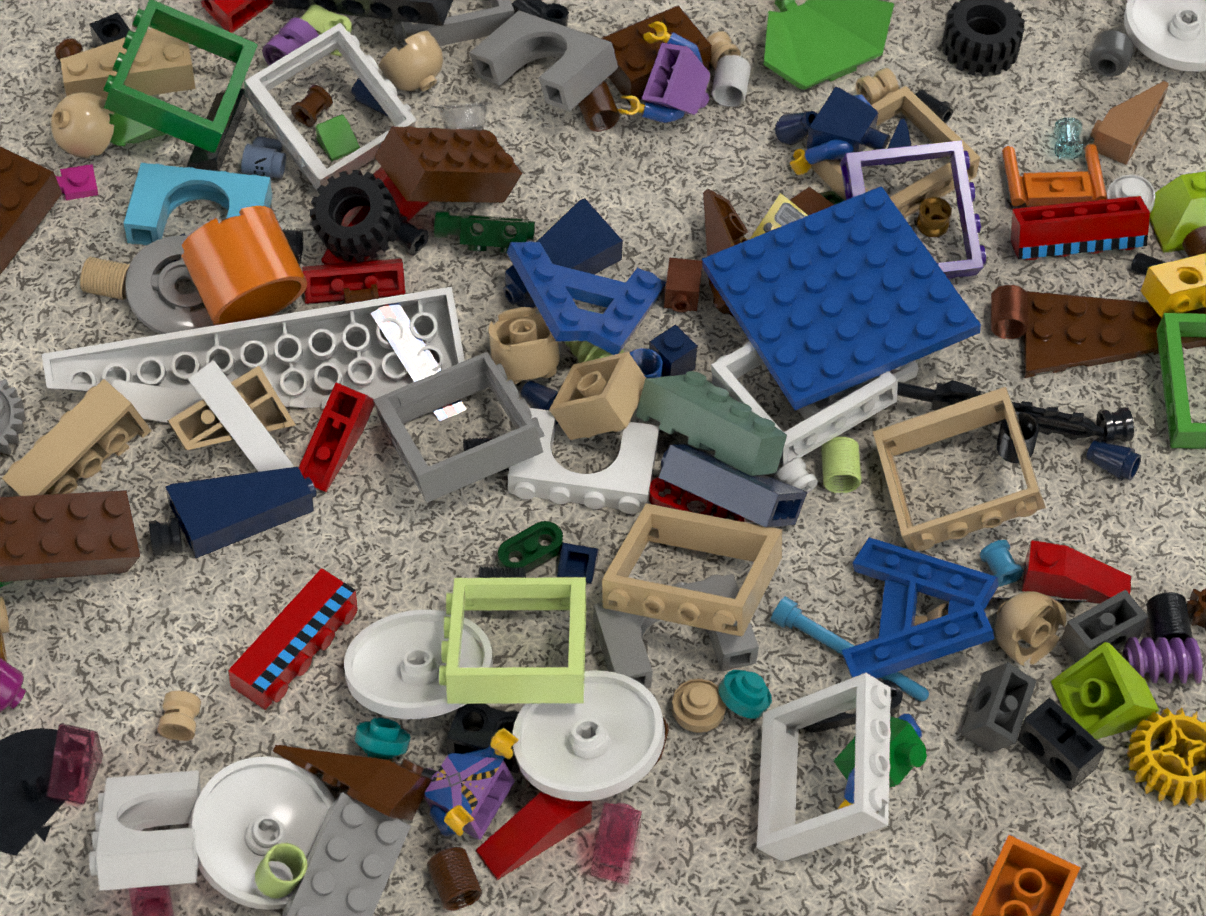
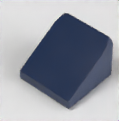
(900, 138)
(578, 561)

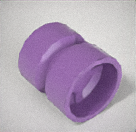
(290, 37)

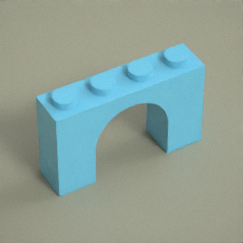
(165, 187)

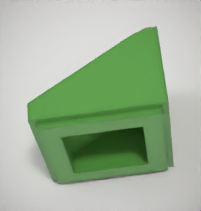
(336, 137)

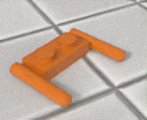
(1054, 187)

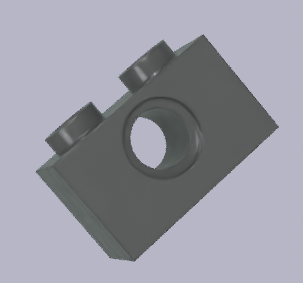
(1107, 622)
(998, 707)

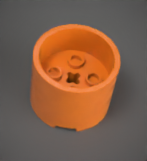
(243, 266)

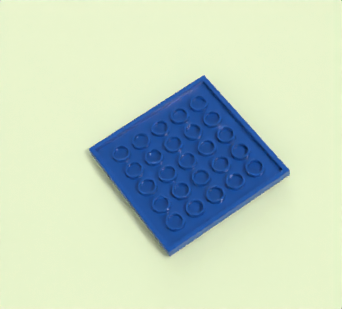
(840, 297)

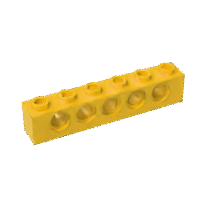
(1176, 285)

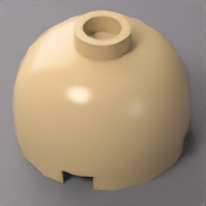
(414, 64)
(82, 124)
(1030, 618)

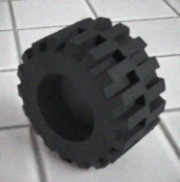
(973, 50)
(342, 196)

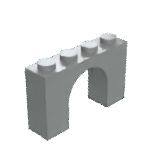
(524, 37)
(624, 648)

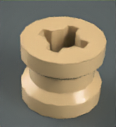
(721, 47)

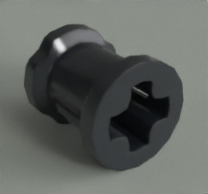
(410, 236)

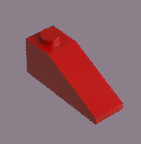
(335, 435)
(1070, 574)
(533, 831)

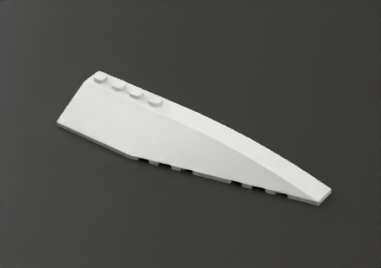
(296, 351)

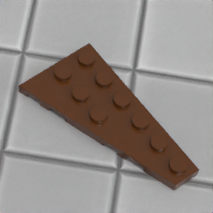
(1090, 331)

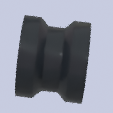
(1116, 425)
(165, 536)

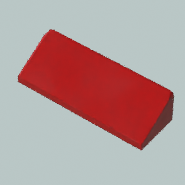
(327, 281)

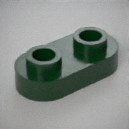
(528, 548)

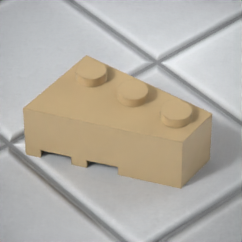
(201, 427)

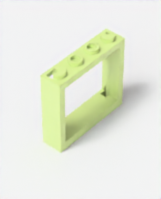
(514, 684)

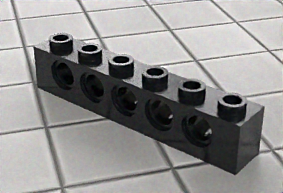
(415, 11)

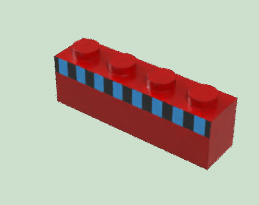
(1079, 227)
(293, 639)

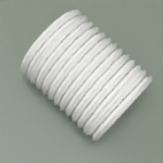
(731, 72)

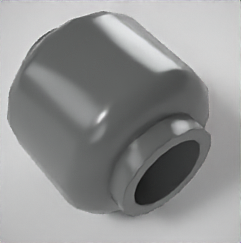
(1111, 53)

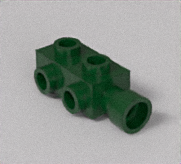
(493, 233)

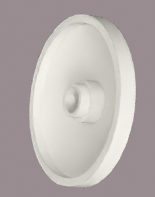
(1169, 31)
(398, 660)
(592, 745)
(246, 814)

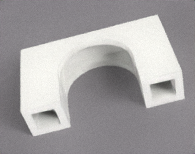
(620, 486)
(138, 858)

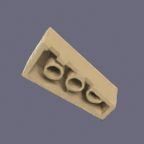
(159, 67)
(78, 444)

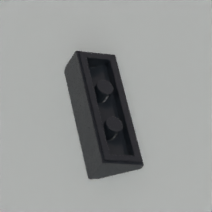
(207, 160)

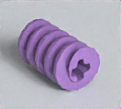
(1165, 658)

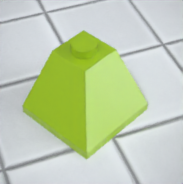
(1179, 210)
(1104, 693)

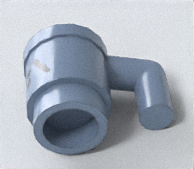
(264, 158)

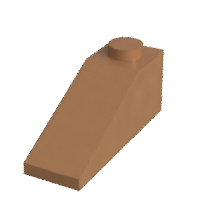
(1127, 124)

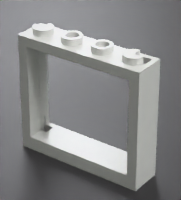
(365, 67)
(821, 426)
(778, 769)

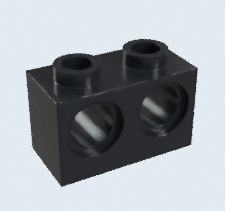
(490, 722)
(1060, 743)

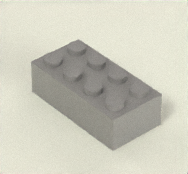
(348, 862)

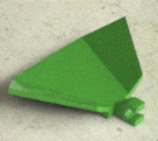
(824, 38)

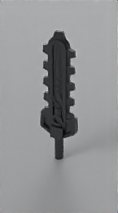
(1048, 419)

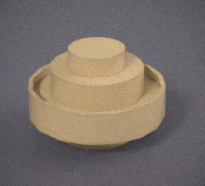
(698, 705)

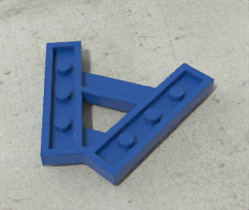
(556, 286)
(899, 641)

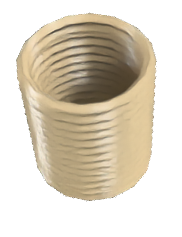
(104, 278)

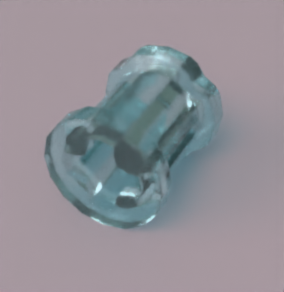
(1068, 141)

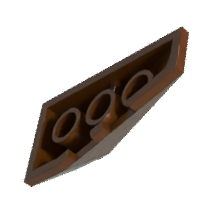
(722, 231)
(379, 783)

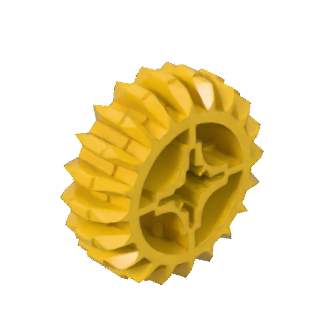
(1163, 768)

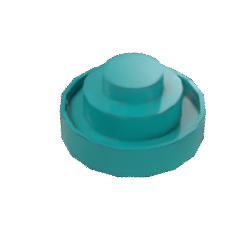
(745, 693)
(382, 738)

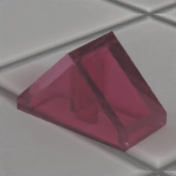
(74, 763)

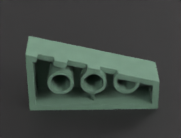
(713, 421)

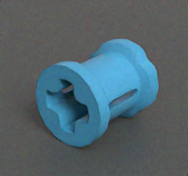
(1001, 562)

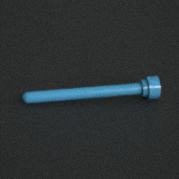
(790, 615)

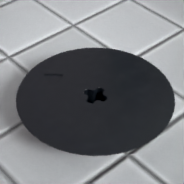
(24, 784)

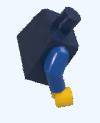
(841, 127)

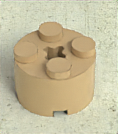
(523, 345)

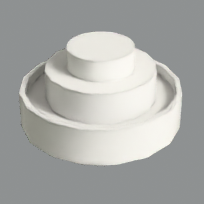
(1130, 187)

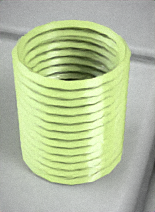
(842, 459)
(293, 858)

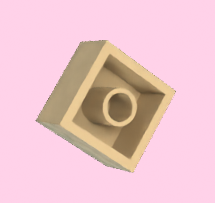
(598, 396)

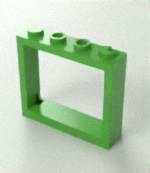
(1169, 333)

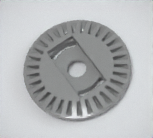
(155, 296)

